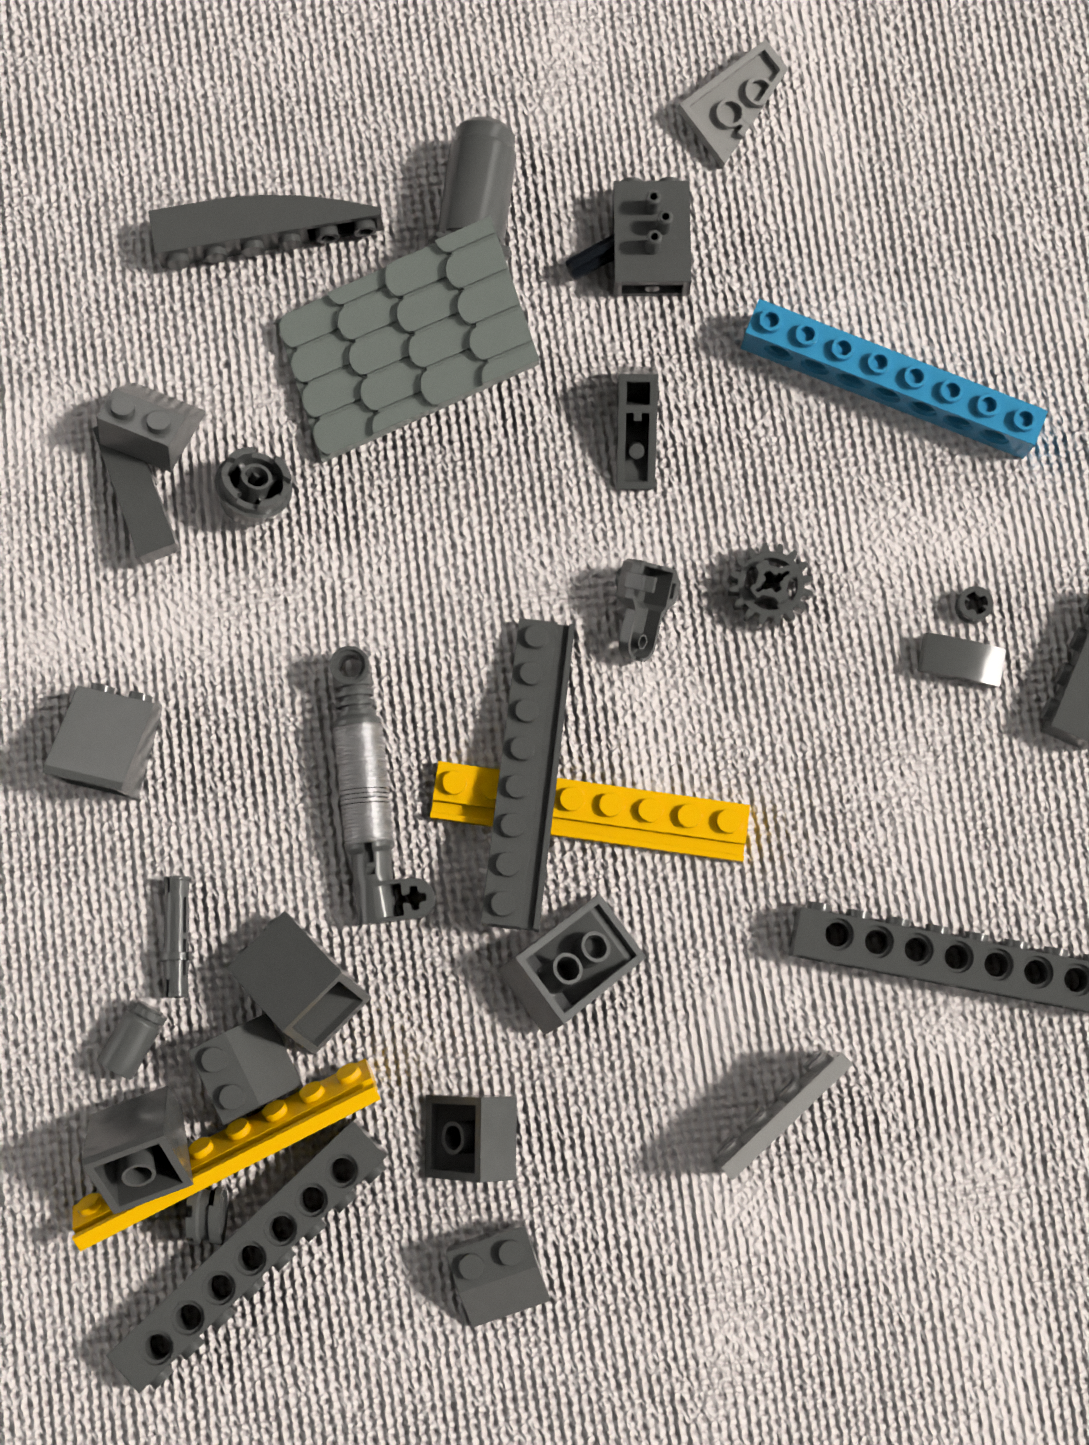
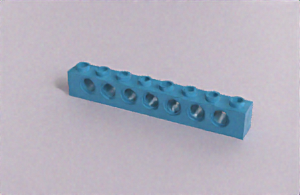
(893, 379)

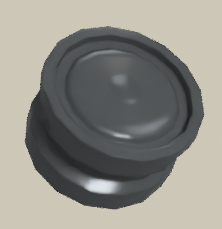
(207, 1216)

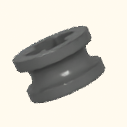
(977, 593)

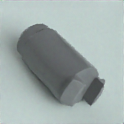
(478, 178)

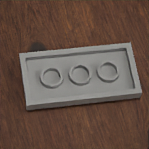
(792, 1101)

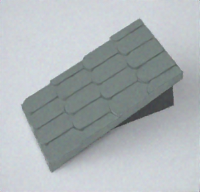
(407, 340)

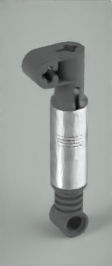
(366, 798)

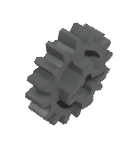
(762, 571)

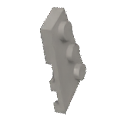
(732, 100)

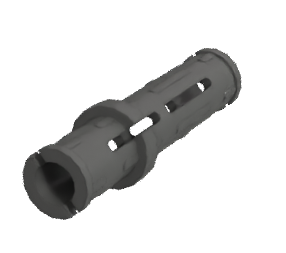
(176, 945)

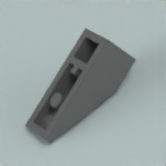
(636, 427)

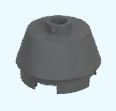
(253, 486)

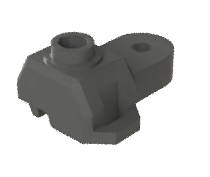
(647, 594)

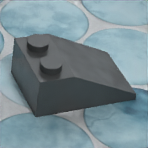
(571, 964)

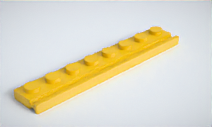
(605, 814)
(240, 1146)

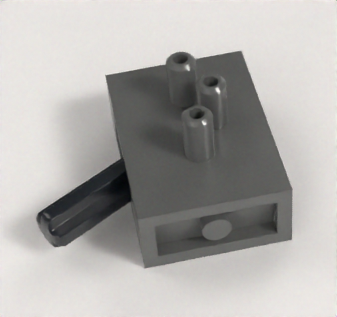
(647, 242)

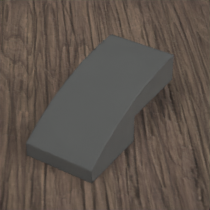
(961, 659)

